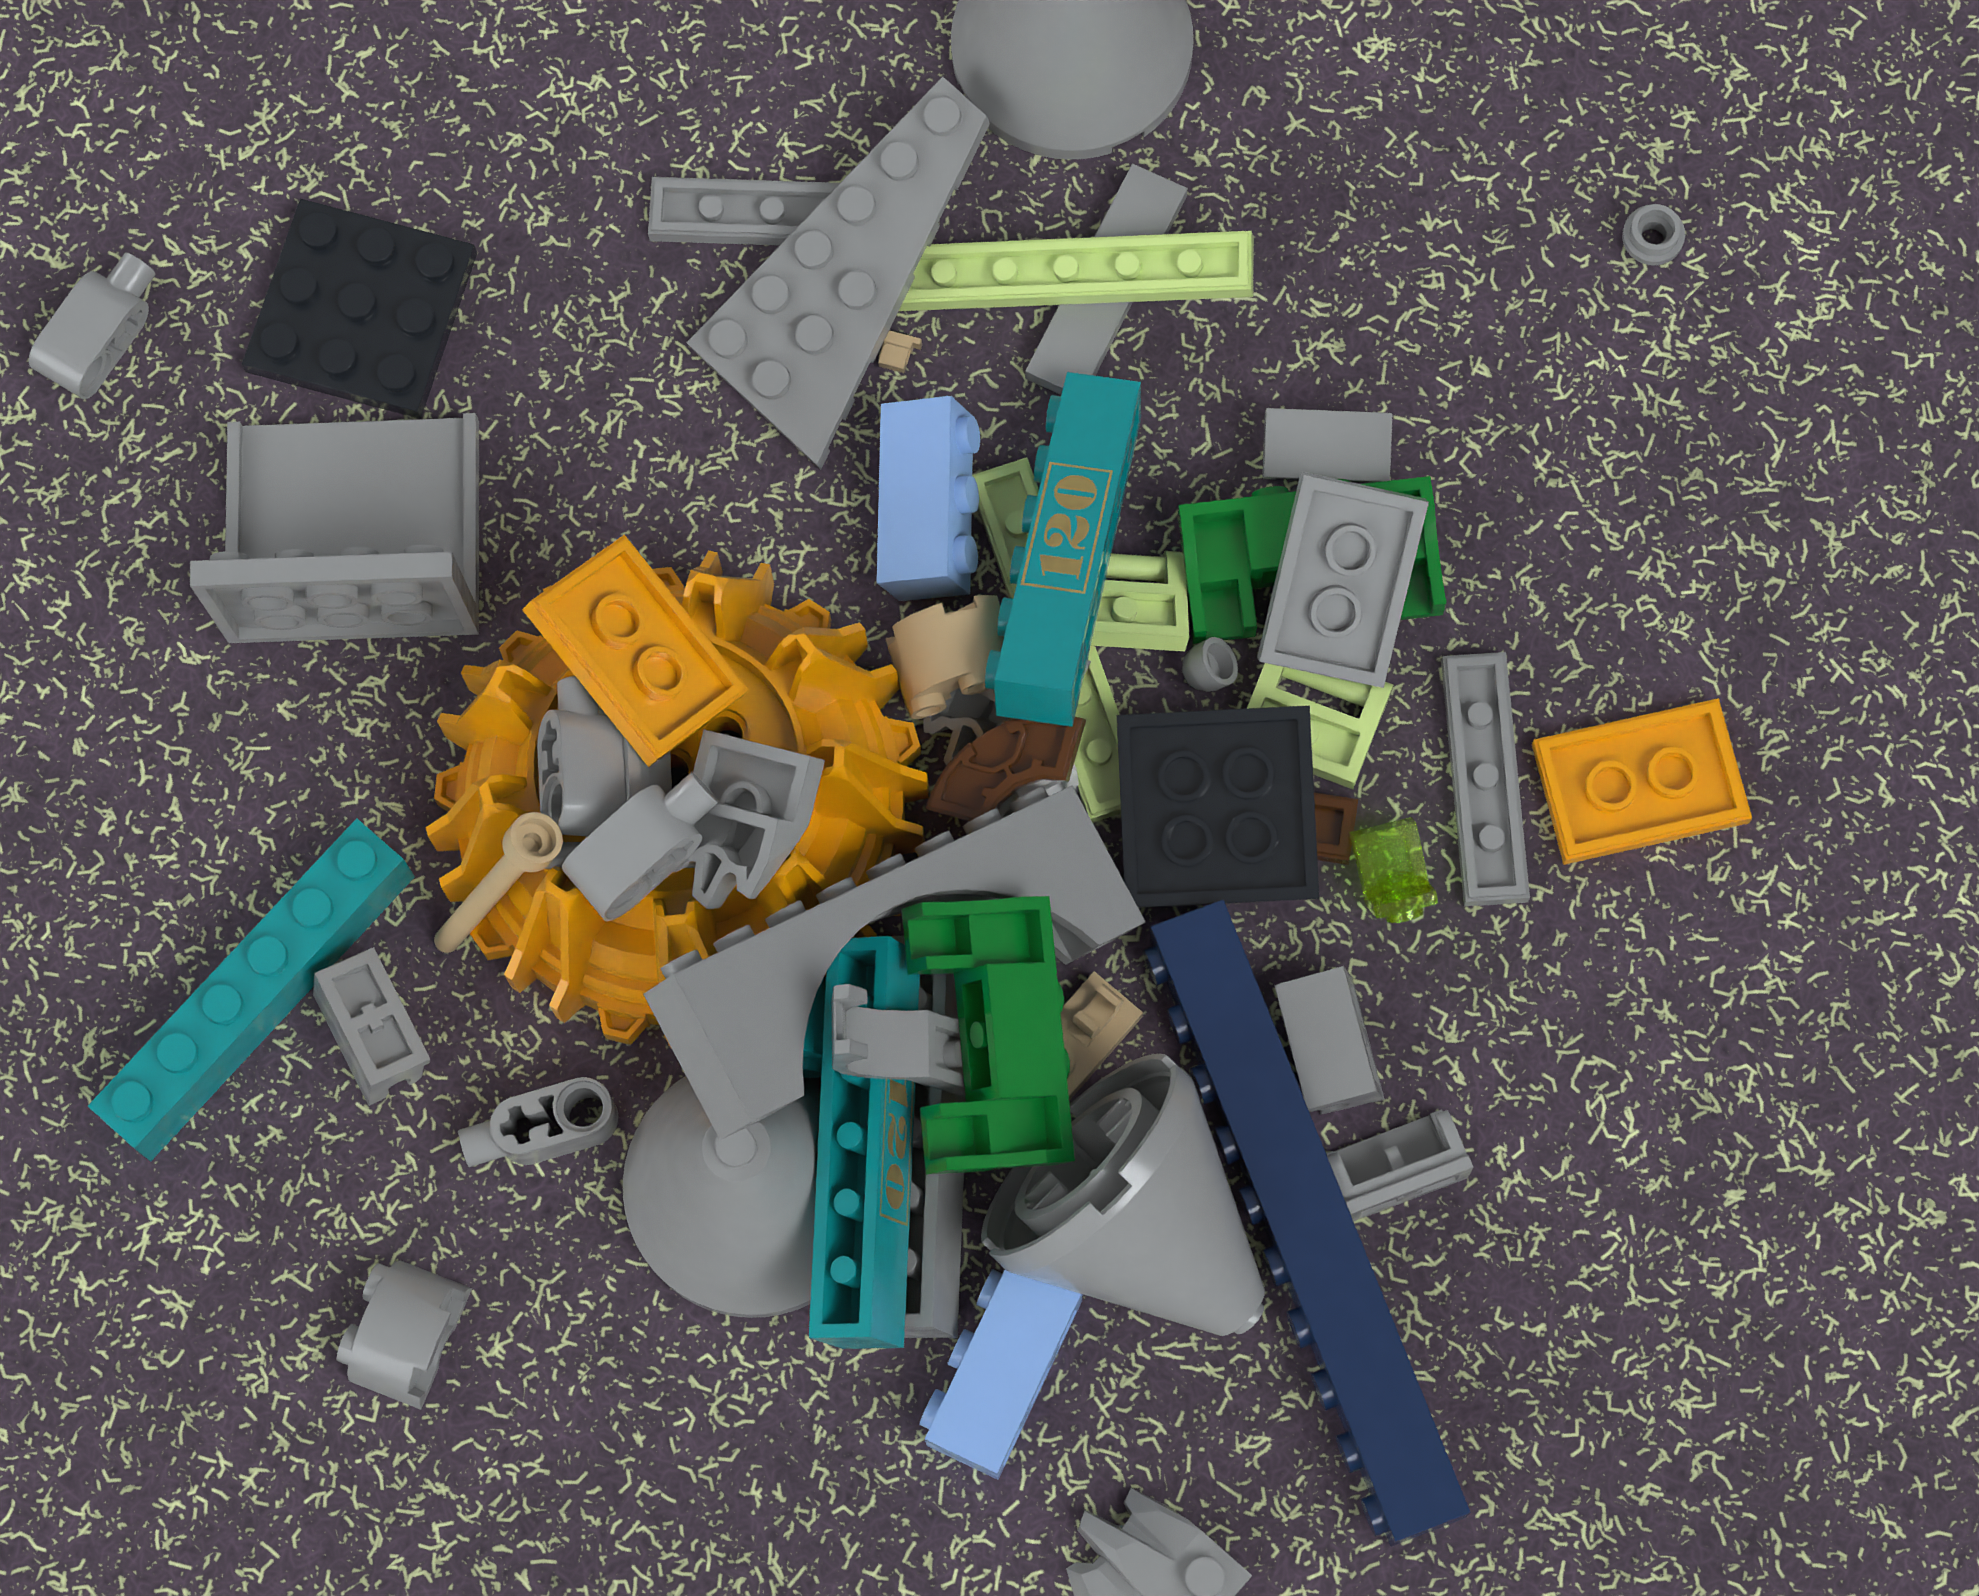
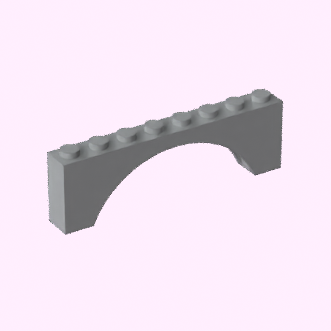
(747, 1008)

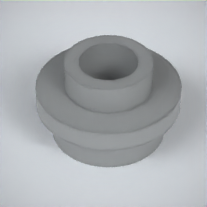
(1660, 219)

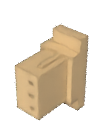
(897, 350)

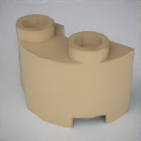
(944, 653)

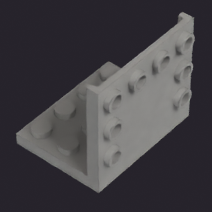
(347, 532)

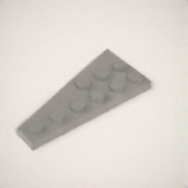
(829, 293)

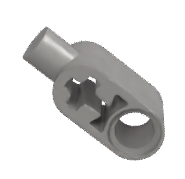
(93, 327)
(579, 762)
(639, 846)
(494, 1138)

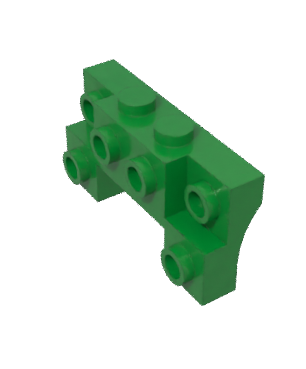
(1239, 547)
(1007, 1033)

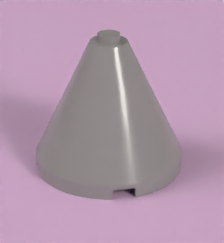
(1072, 71)
(1138, 1210)
(731, 1214)

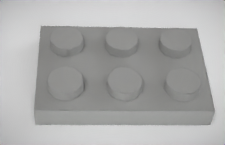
(1342, 579)

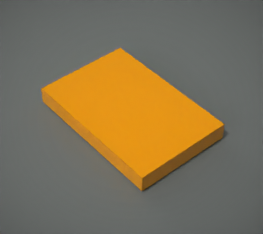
(635, 650)
(1641, 781)

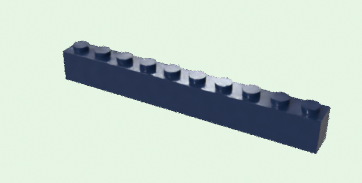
(1307, 1224)

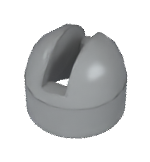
(1210, 665)

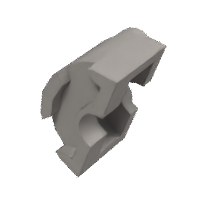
(402, 1331)

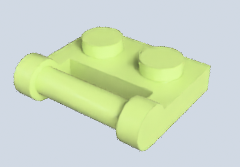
(1143, 612)
(1337, 738)

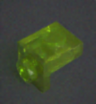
(1393, 870)

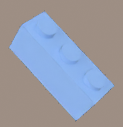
(926, 498)
(999, 1370)

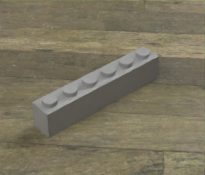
(934, 1204)

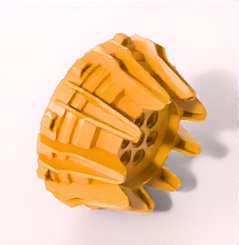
(799, 699)

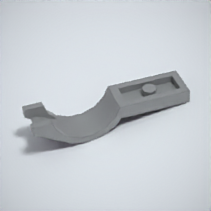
(894, 1043)

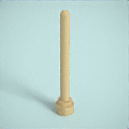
(527, 847)

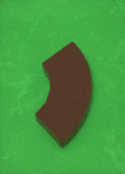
(1002, 763)

